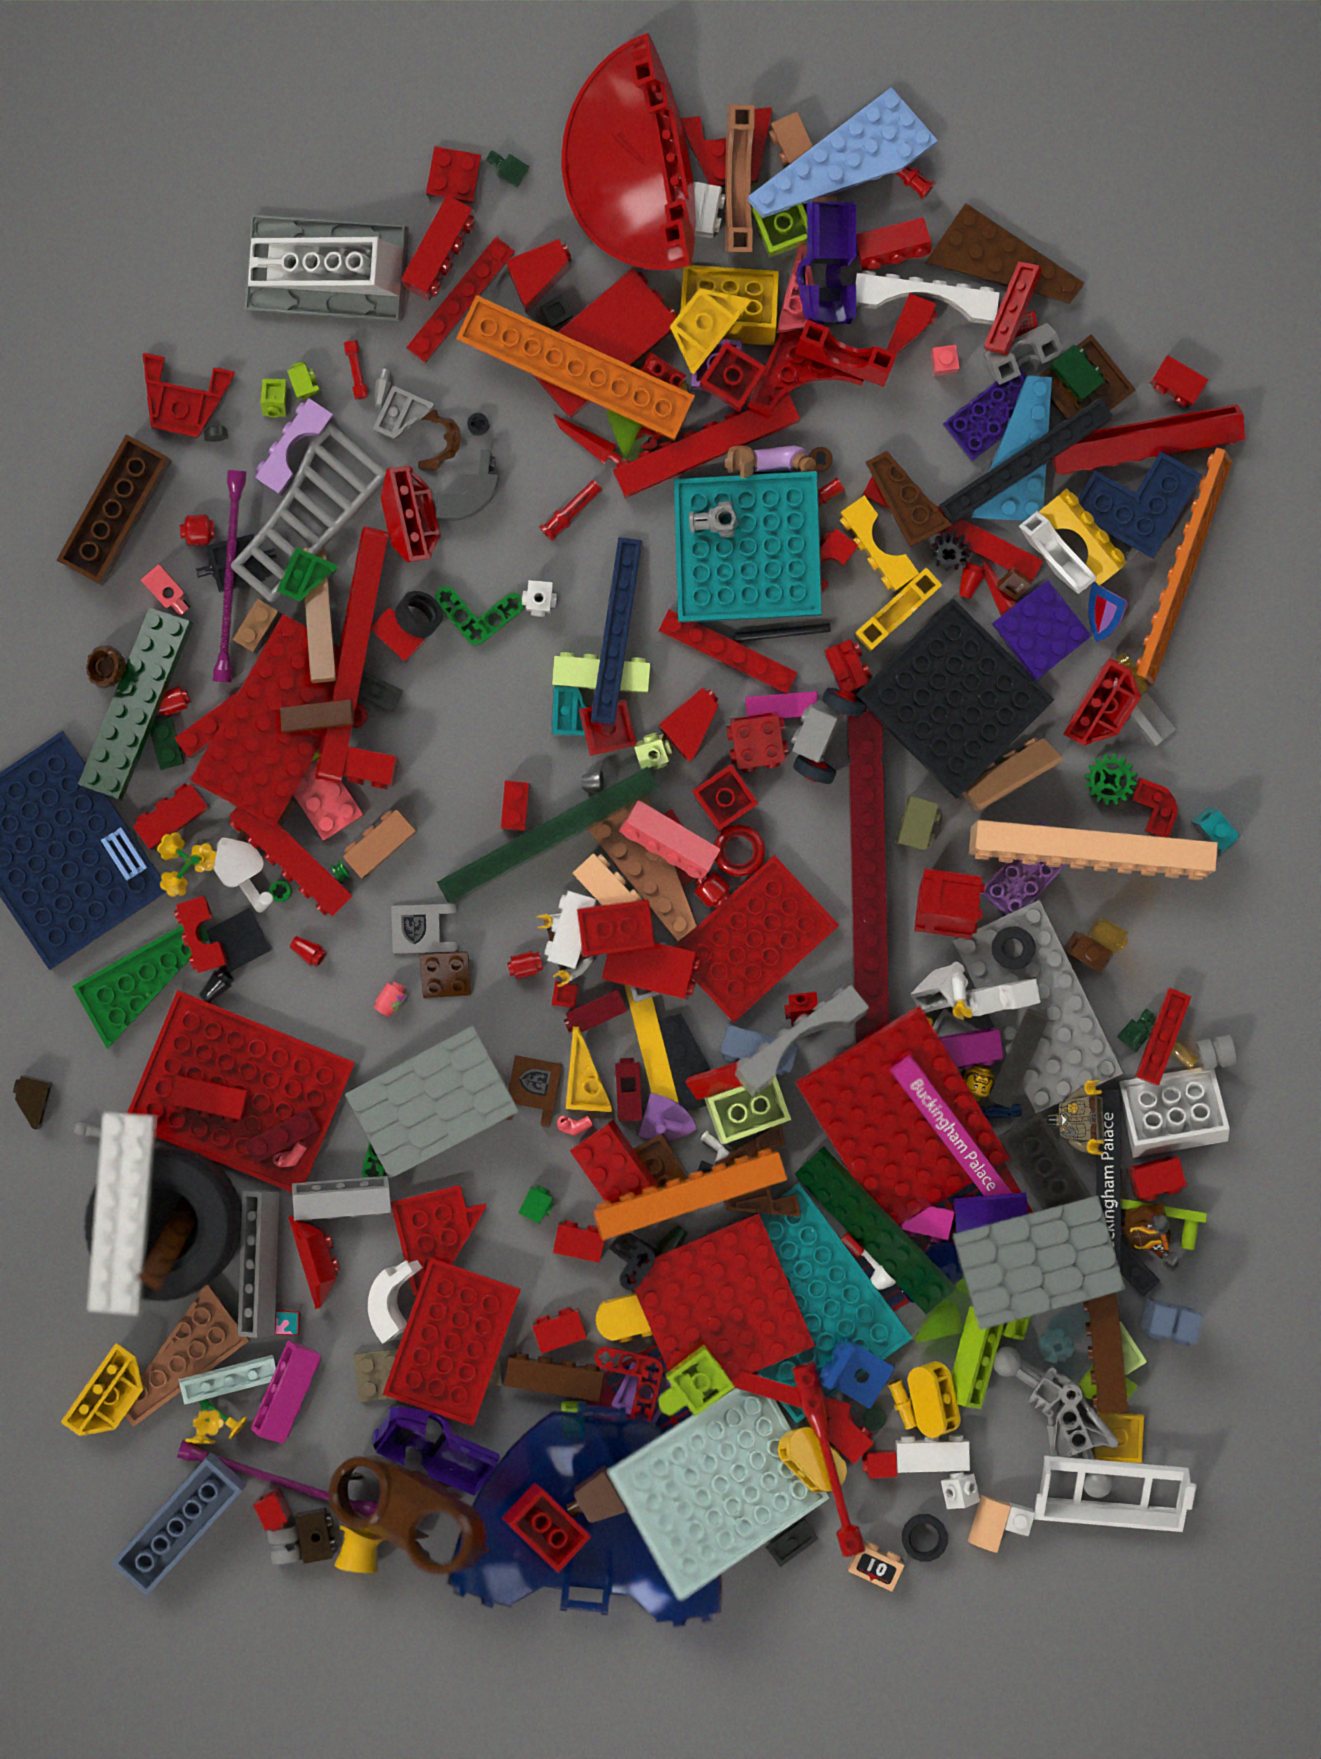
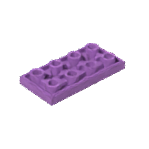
(1019, 884)

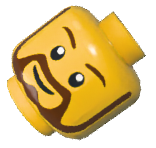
(979, 1080)

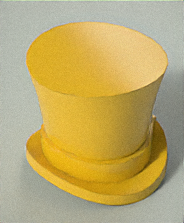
(358, 1550)

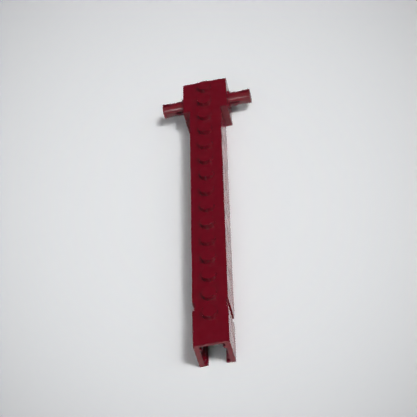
(868, 872)

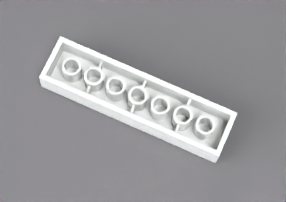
(122, 1212)

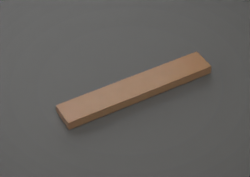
(320, 630)

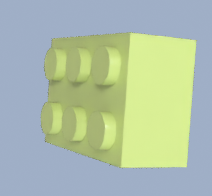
(740, 1114)

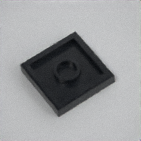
(240, 939)

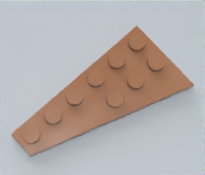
(648, 874)
(195, 1346)

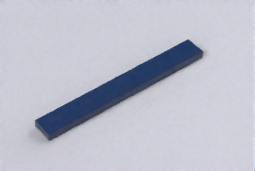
(616, 631)

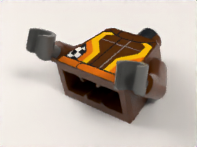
(1149, 1230)

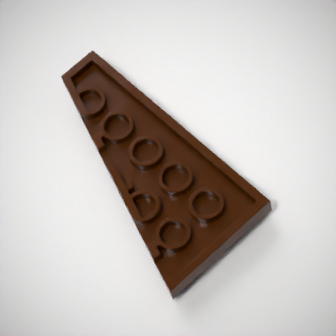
(991, 253)

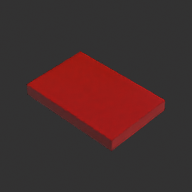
(615, 928)

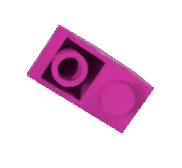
(932, 1222)

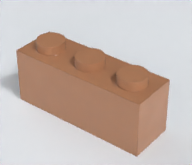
(378, 843)

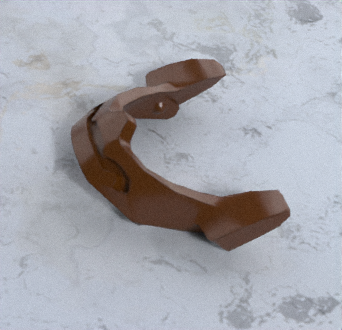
(452, 438)

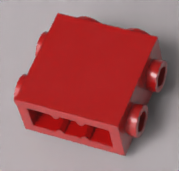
(757, 741)

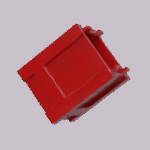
(948, 903)

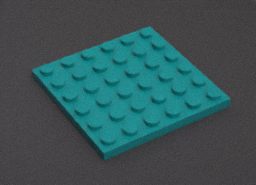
(770, 561)

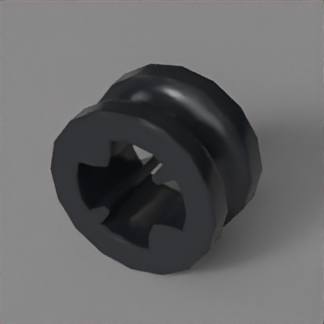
(474, 431)

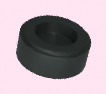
(215, 434)

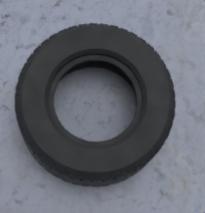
(217, 1216)

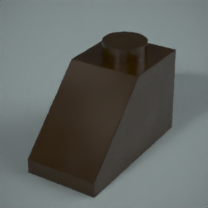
(32, 1098)

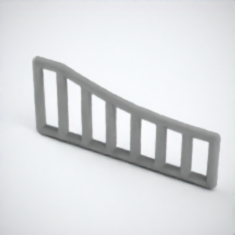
(294, 492)

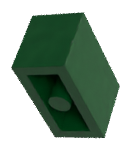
(1077, 373)

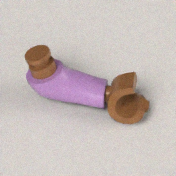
(776, 459)

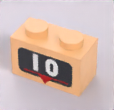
(877, 1566)

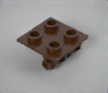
(445, 974)

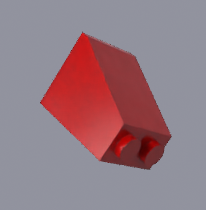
(538, 271)
(690, 723)

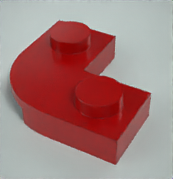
(1162, 804)

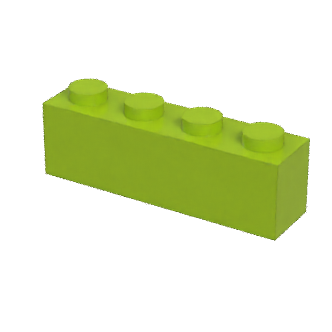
(974, 1361)

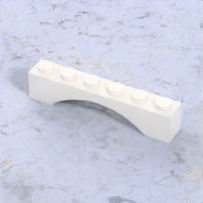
(974, 304)

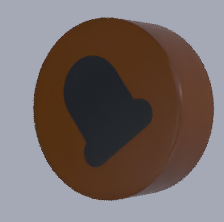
(822, 458)

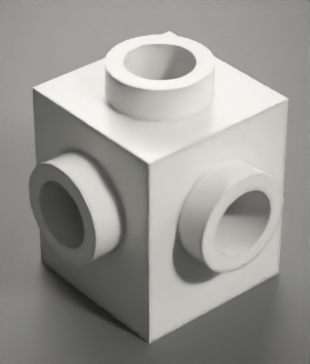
(536, 589)
(960, 1490)

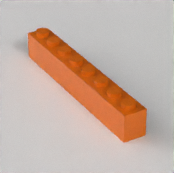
(690, 1194)

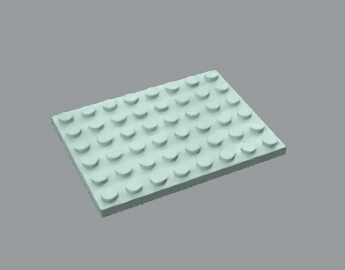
(713, 1489)

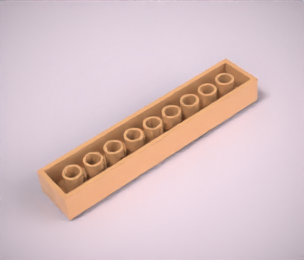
(1092, 849)

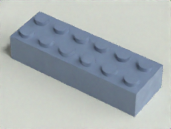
(179, 1523)

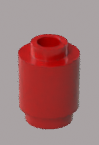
(174, 701)
(525, 964)

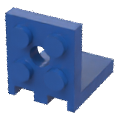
(841, 1371)

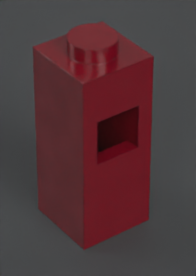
(596, 1012)
(628, 1090)

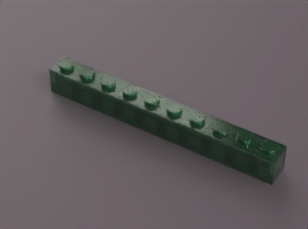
(548, 835)

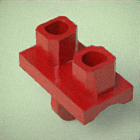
(662, 370)

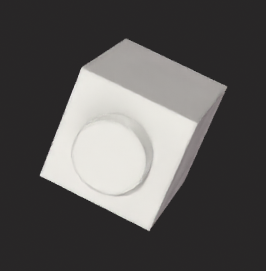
(1019, 1519)

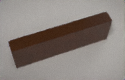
(317, 716)

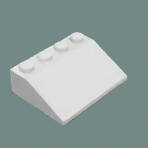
(1176, 1114)

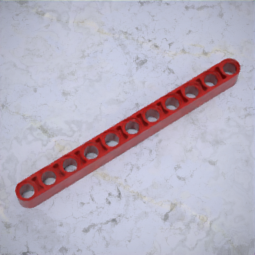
(352, 648)

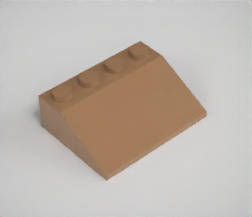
(1011, 773)

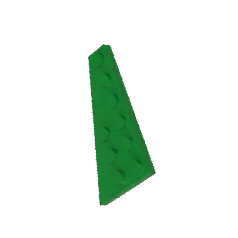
(129, 985)

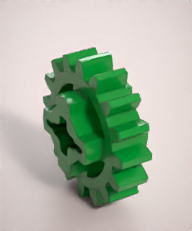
(1102, 786)

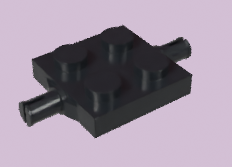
(218, 562)

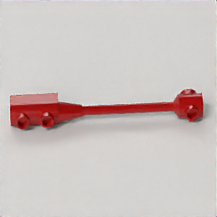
(815, 1410)

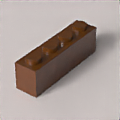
(554, 1377)

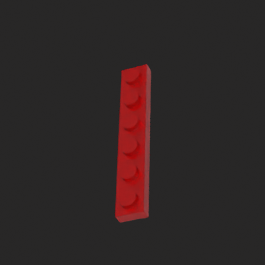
(460, 299)
(728, 652)

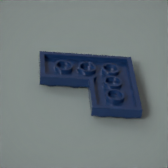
(1144, 516)

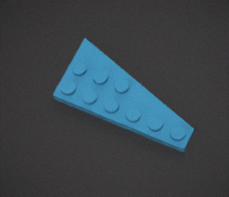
(1024, 427)

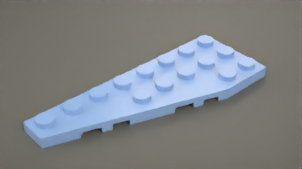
(866, 147)

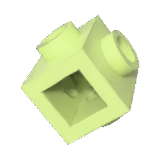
(654, 751)

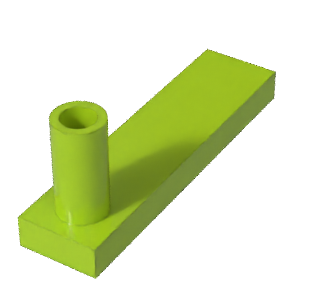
(1191, 1221)

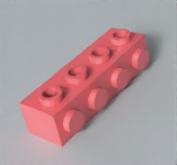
(669, 840)

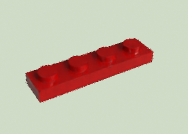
(1013, 308)
(1163, 1036)

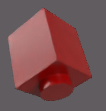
(880, 1464)

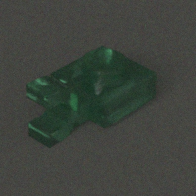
(511, 169)
(1137, 1032)

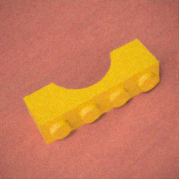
(1067, 513)
(895, 570)
(898, 609)

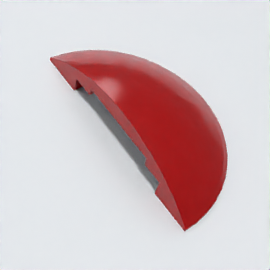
(622, 205)

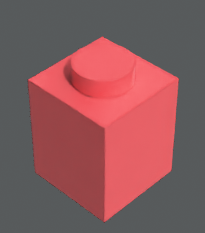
(944, 360)

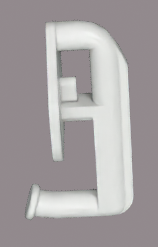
(235, 866)

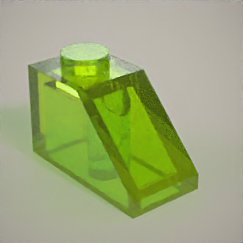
(624, 432)
(940, 1322)

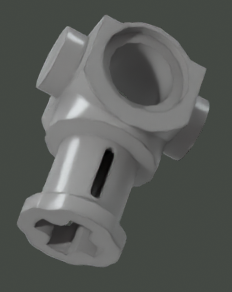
(711, 520)

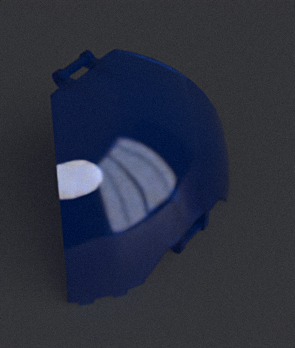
(616, 1559)

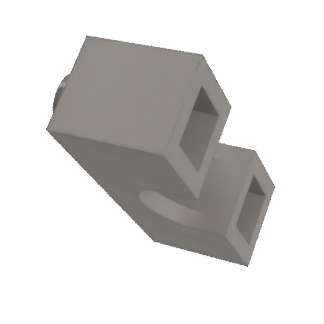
(1037, 344)

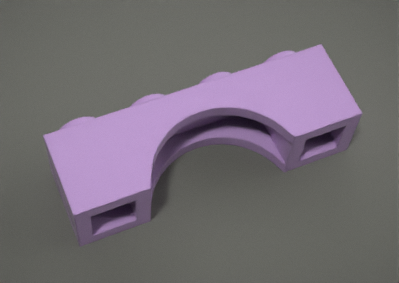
(309, 422)

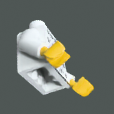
(943, 989)

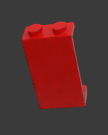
(655, 969)

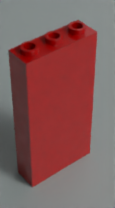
(619, 323)

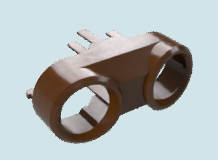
(402, 1506)

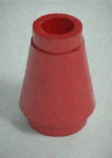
(970, 579)
(309, 951)

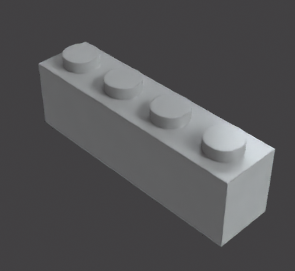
(341, 1198)

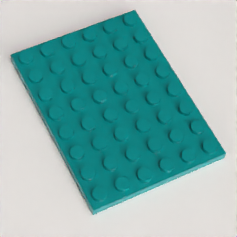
(830, 1293)

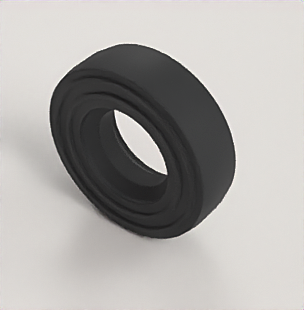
(1013, 933)

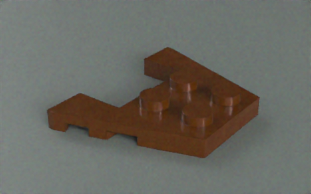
(760, 1199)

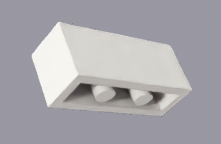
(567, 942)
(932, 1454)

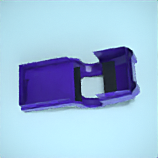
(831, 242)
(447, 1460)

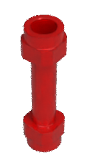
(359, 389)

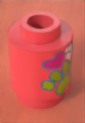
(390, 999)

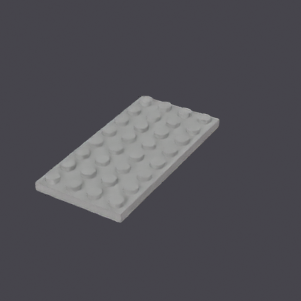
(1073, 1040)

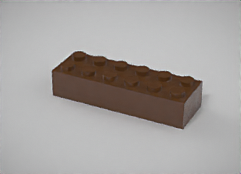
(114, 510)

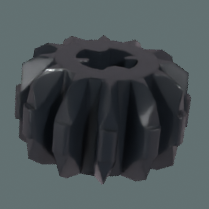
(954, 558)

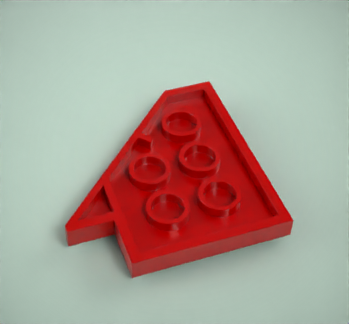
(434, 1227)

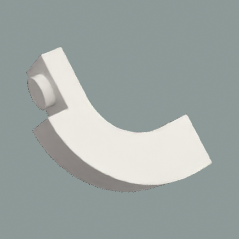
(382, 1300)

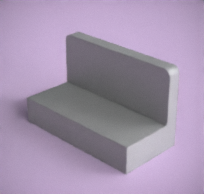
(1151, 720)

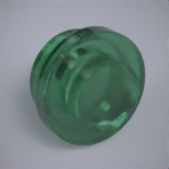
(873, 1418)

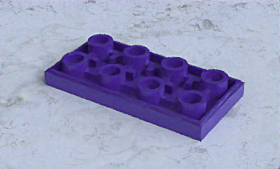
(985, 417)

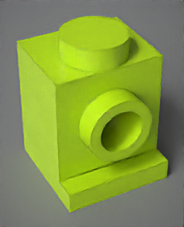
(303, 381)

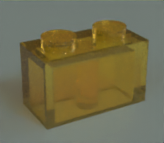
(1108, 934)

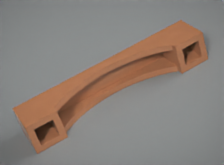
(738, 178)

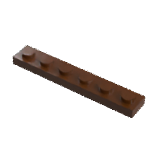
(168, 1244)

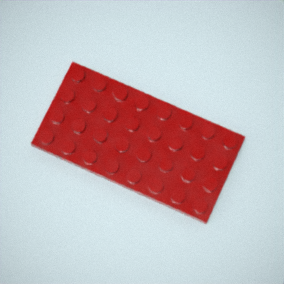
(249, 754)

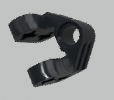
(628, 1247)

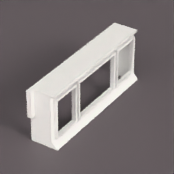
(1109, 1513)

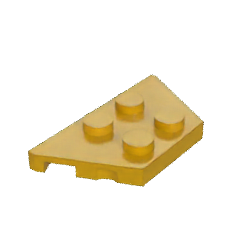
(705, 323)

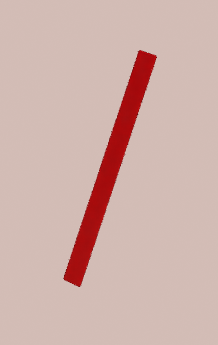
(775, 1390)

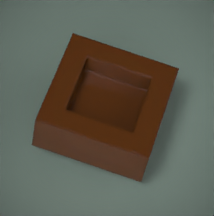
(1014, 583)

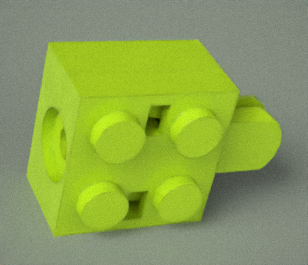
(694, 1382)

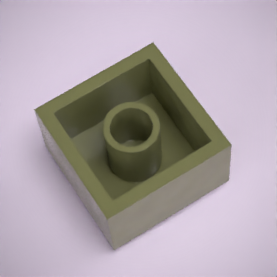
(917, 824)

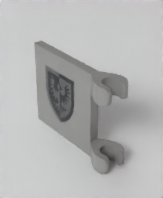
(418, 928)

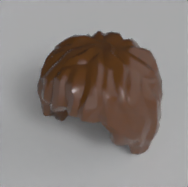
(105, 666)

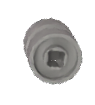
(1216, 1052)
(284, 1545)

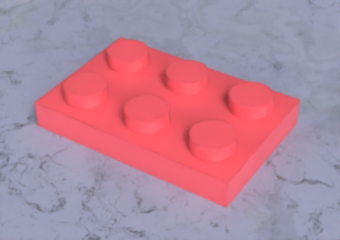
(326, 803)

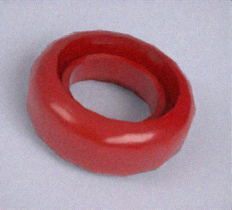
(758, 850)

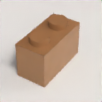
(256, 626)

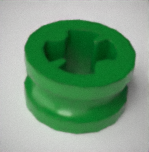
(340, 871)
(286, 896)

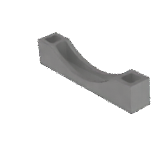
(839, 1012)

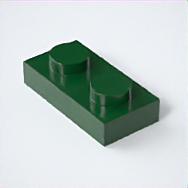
(165, 745)

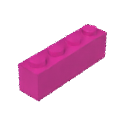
(286, 1392)

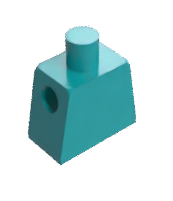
(1216, 829)

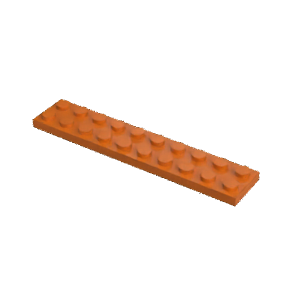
(575, 367)
(1181, 574)

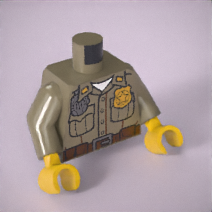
(1081, 1119)

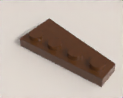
(909, 506)

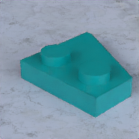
(565, 711)

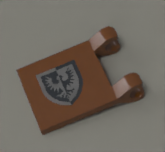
(535, 1085)

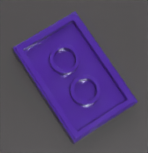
(987, 1210)

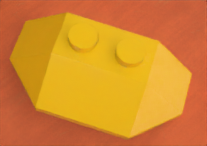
(106, 1395)

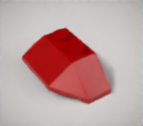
(409, 514)
(1104, 704)
(316, 1258)

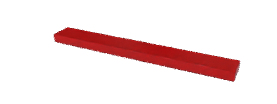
(981, 541)

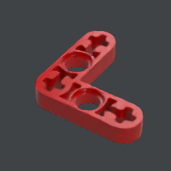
(638, 1371)

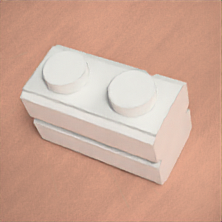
(707, 201)

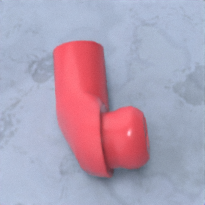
(573, 1127)
(290, 1158)

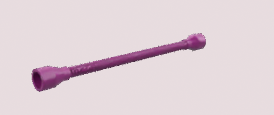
(236, 481)
(191, 1452)

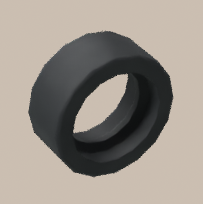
(410, 623)
(906, 1537)

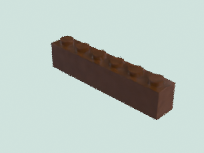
(1106, 1353)

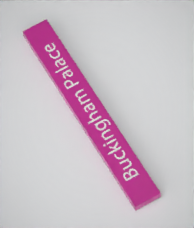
(948, 1128)

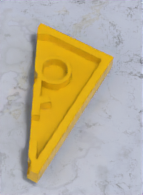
(584, 1084)

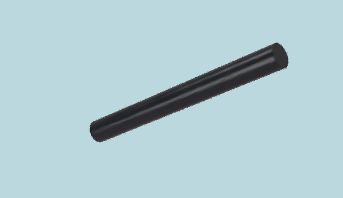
(782, 632)

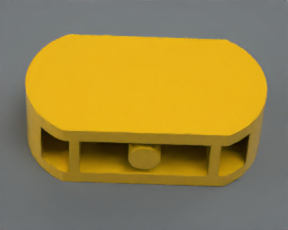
(622, 1319)
(933, 1399)
(803, 1456)

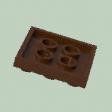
(1112, 391)

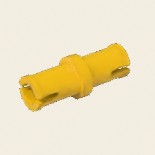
(903, 1403)

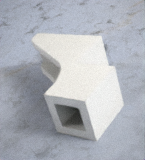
(1057, 554)
(1002, 997)

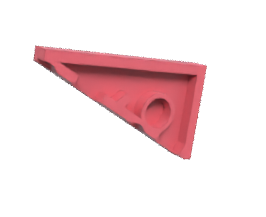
(792, 314)

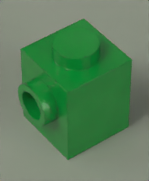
(537, 1204)

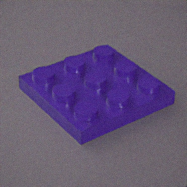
(1041, 629)

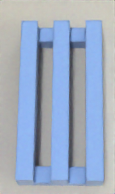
(113, 836)

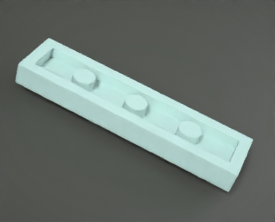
(227, 1379)

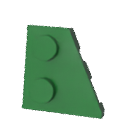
(303, 574)

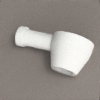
(722, 1149)
(880, 1278)

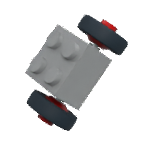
(818, 731)

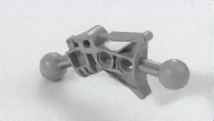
(1047, 1392)

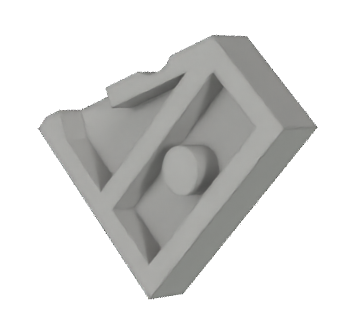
(401, 413)

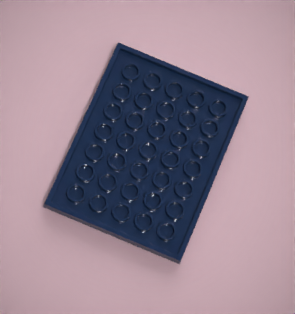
(53, 858)

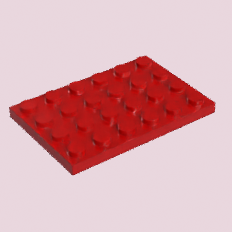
(756, 938)
(451, 1341)

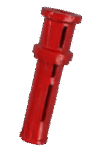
(916, 181)
(563, 521)

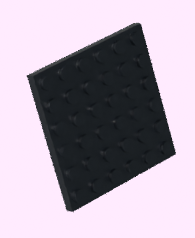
(954, 698)

